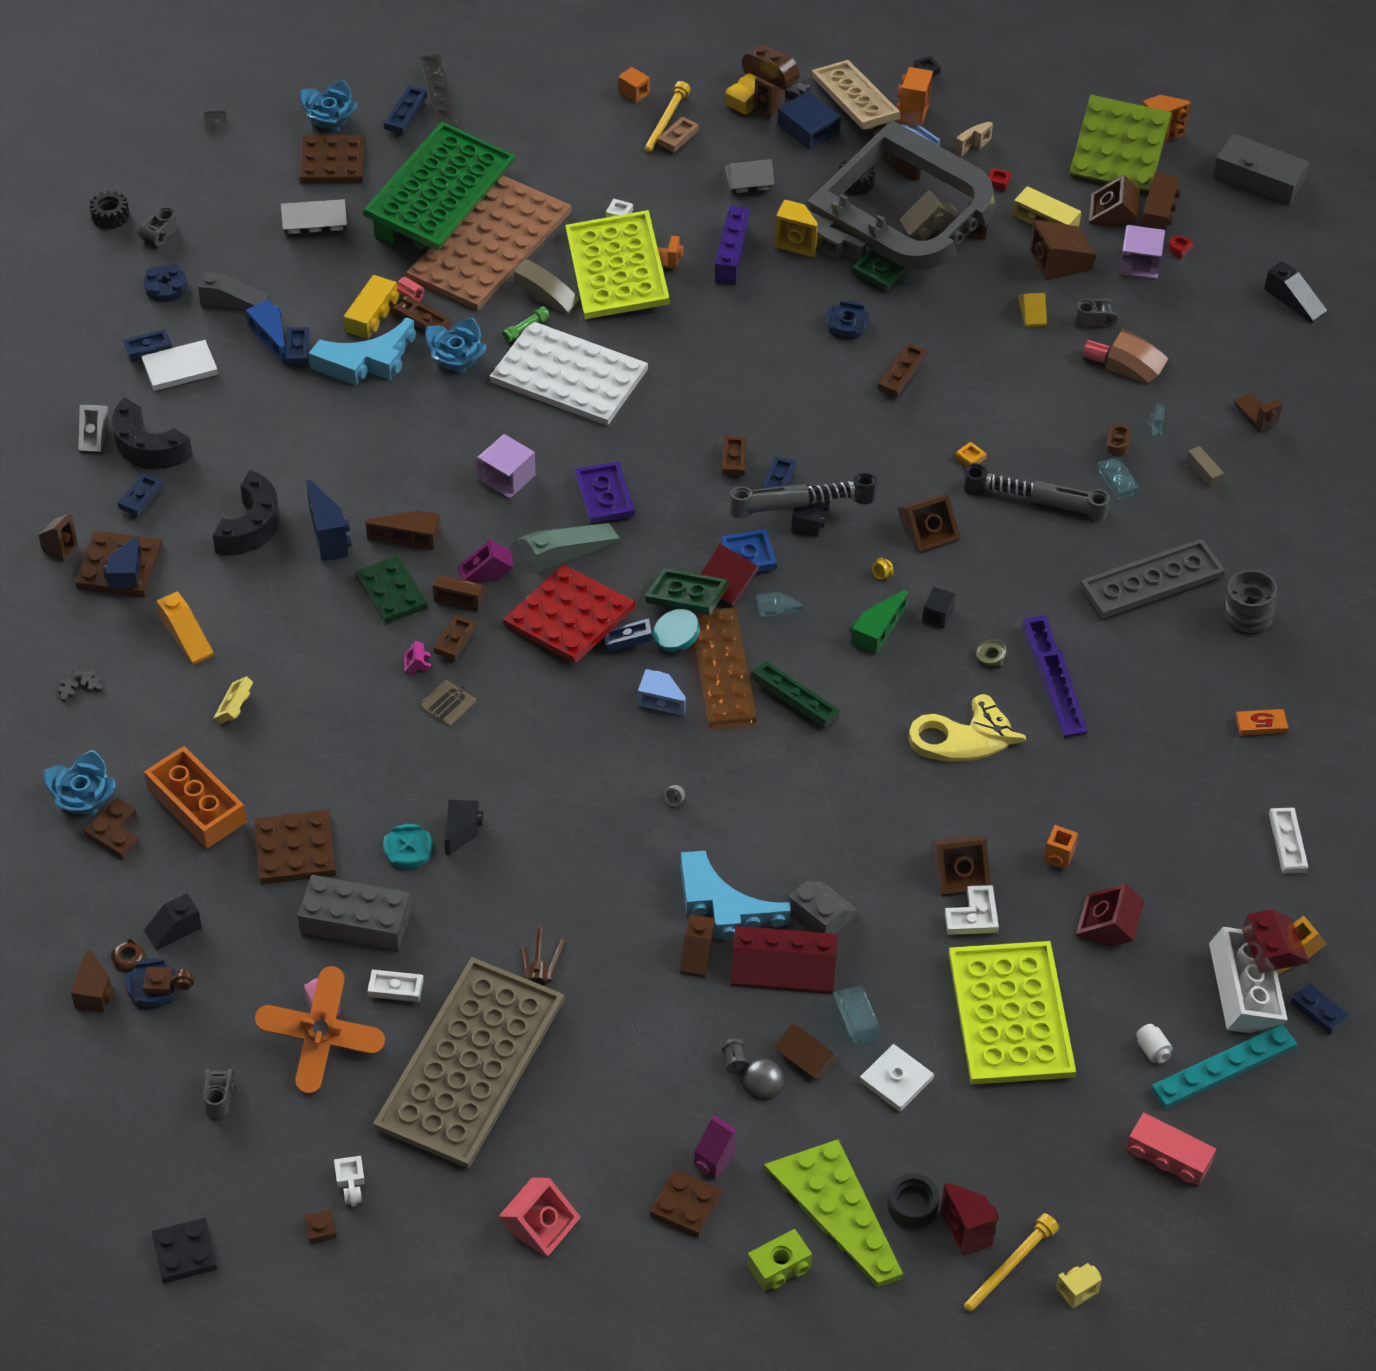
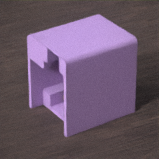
(1141, 252)
(506, 466)

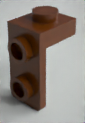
(1259, 414)

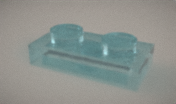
(1118, 477)

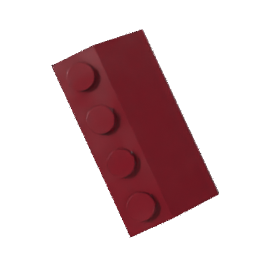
(784, 959)

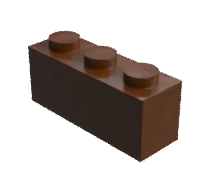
(1161, 201)

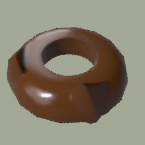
(123, 964)

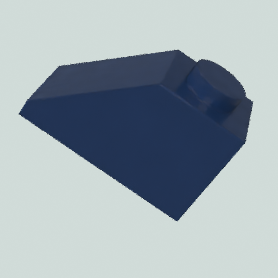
(124, 565)

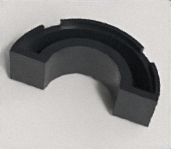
(147, 448)
(256, 526)

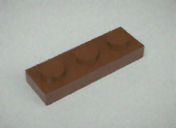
(902, 370)

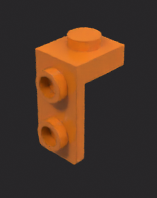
(670, 256)

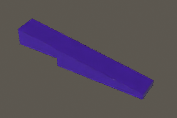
(1054, 675)

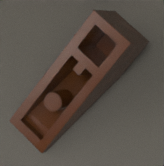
(406, 528)

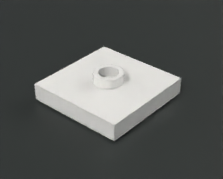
(896, 1077)

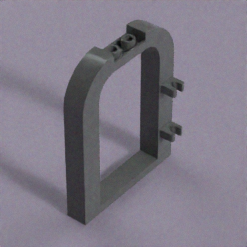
(882, 238)

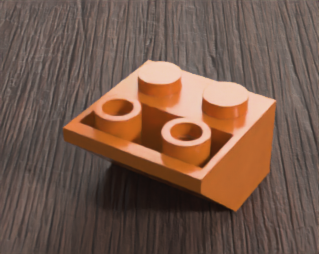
(1179, 113)

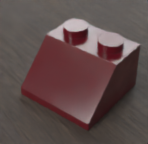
(1110, 916)
(1273, 941)
(968, 1218)

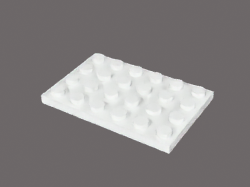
(569, 373)

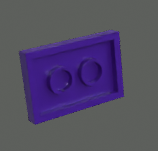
(604, 492)

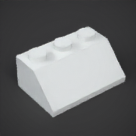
(314, 216)

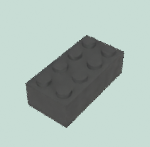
(355, 912)

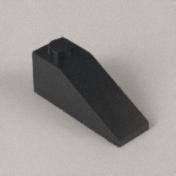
(1292, 290)

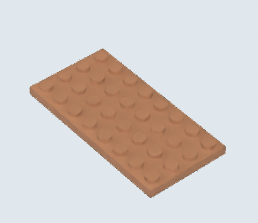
(490, 243)

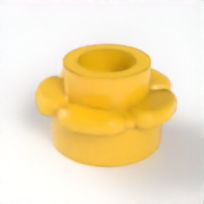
(882, 569)

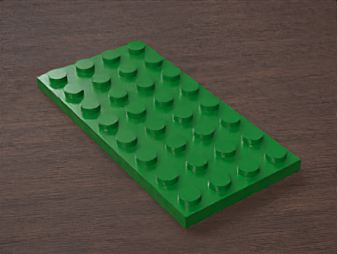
(439, 186)

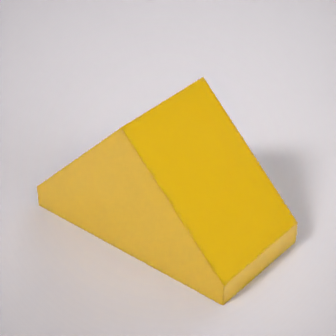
(1033, 309)

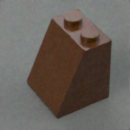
(1060, 249)

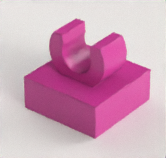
(416, 658)

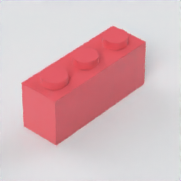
(1171, 1149)

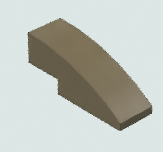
(545, 287)

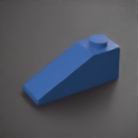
(266, 323)

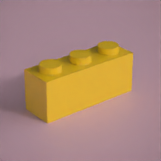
(371, 307)

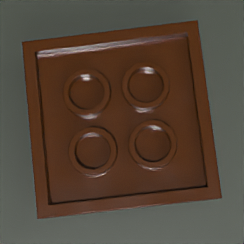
(332, 159)
(100, 547)
(294, 846)

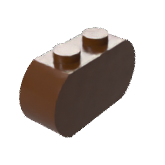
(771, 66)

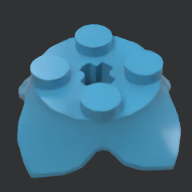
(328, 108)
(455, 348)
(82, 786)

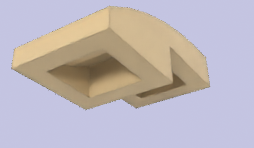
(975, 136)

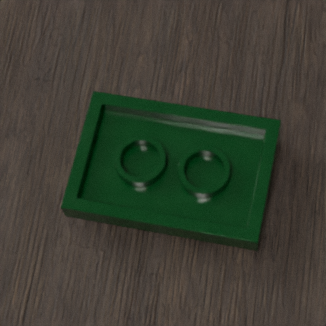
(878, 270)
(391, 589)
(686, 591)

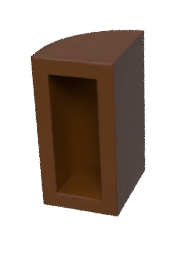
(459, 592)
(806, 1051)

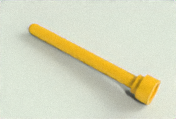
(680, 92)
(1045, 1227)

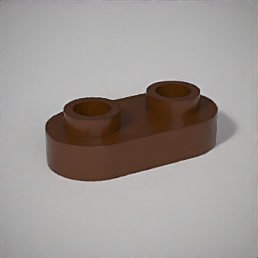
(1118, 440)

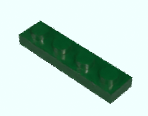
(795, 694)

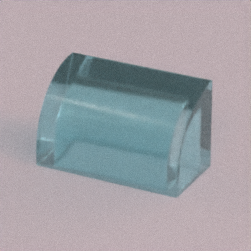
(857, 1014)

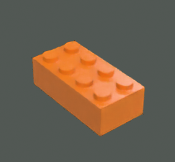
(195, 797)

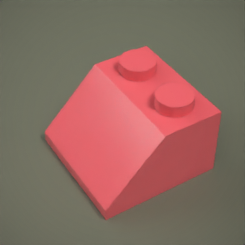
(540, 1215)

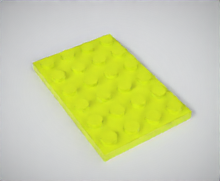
(617, 264)
(1011, 1013)

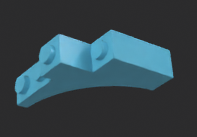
(354, 360)
(708, 894)

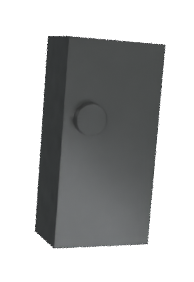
(1261, 169)

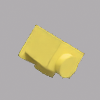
(1079, 1284)

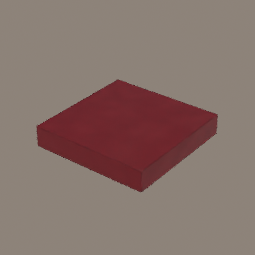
(734, 568)

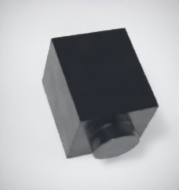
(938, 607)

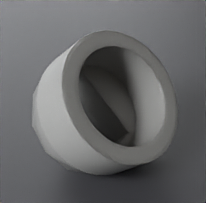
(670, 794)

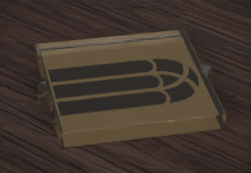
(448, 701)

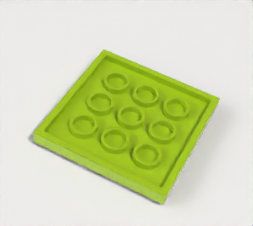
(1120, 141)

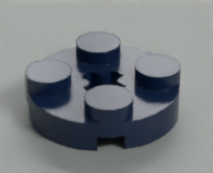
(157, 276)
(851, 328)
(135, 982)

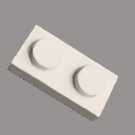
(395, 985)

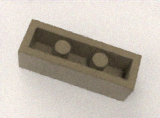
(1205, 466)

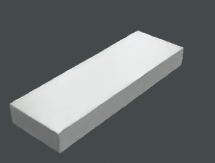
(1288, 840)

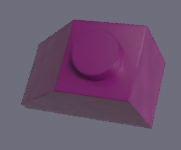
(487, 563)
(715, 1148)

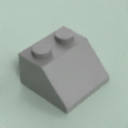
(749, 175)

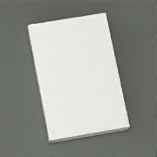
(179, 365)

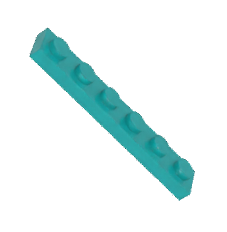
(1223, 1067)

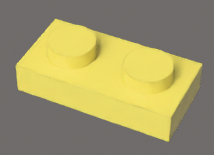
(233, 700)

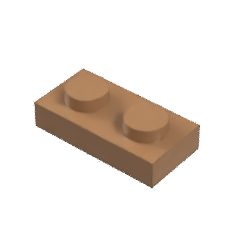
(678, 134)

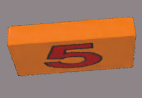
(1261, 722)

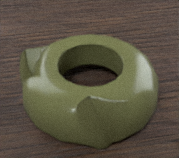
(988, 646)

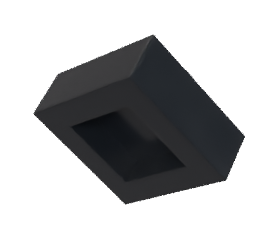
(927, 63)

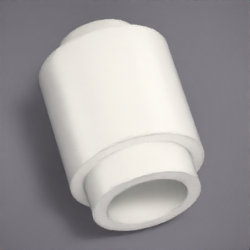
(1154, 1043)

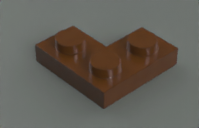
(109, 829)

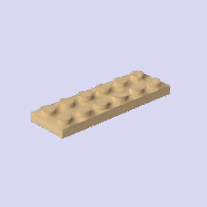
(856, 94)

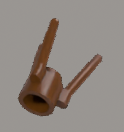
(537, 970)

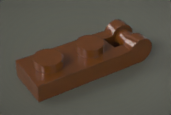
(420, 313)

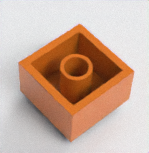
(914, 96)

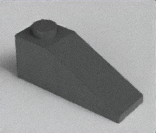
(226, 292)

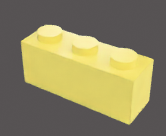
(1034, 206)

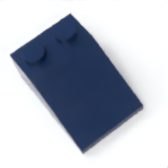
(328, 524)

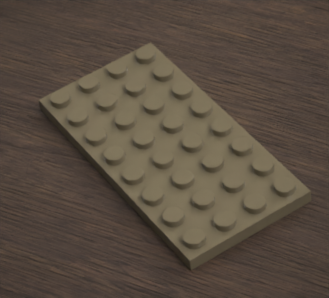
(469, 1062)

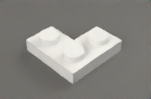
(978, 917)

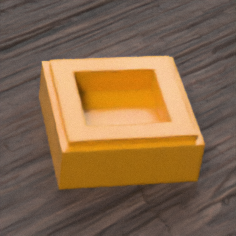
(970, 454)

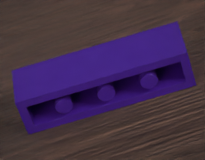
(732, 245)

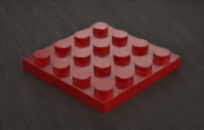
(569, 613)

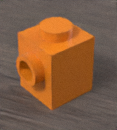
(634, 84)
(1060, 847)

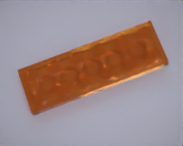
(724, 670)

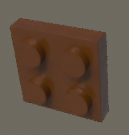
(686, 1203)

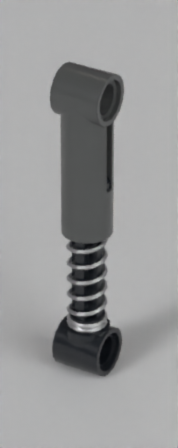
(747, 501)
(1092, 503)

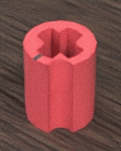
(409, 288)
(1096, 351)

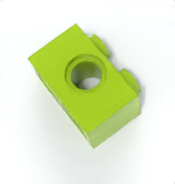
(786, 1248)

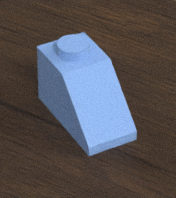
(661, 693)

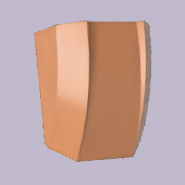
(1135, 358)

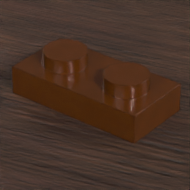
(734, 456)
(455, 637)

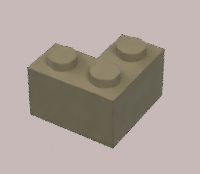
(928, 215)

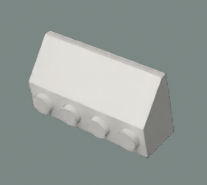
(1247, 997)

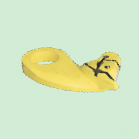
(984, 736)

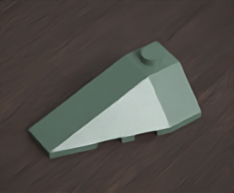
(557, 546)

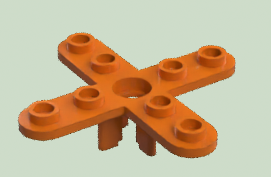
(316, 1046)

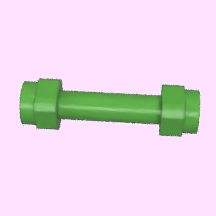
(512, 333)

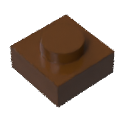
(320, 1226)

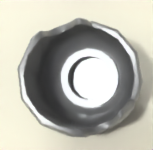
(763, 1078)

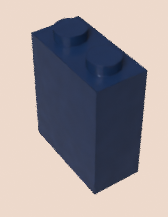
(809, 120)

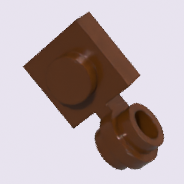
(160, 979)

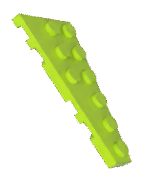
(836, 1203)

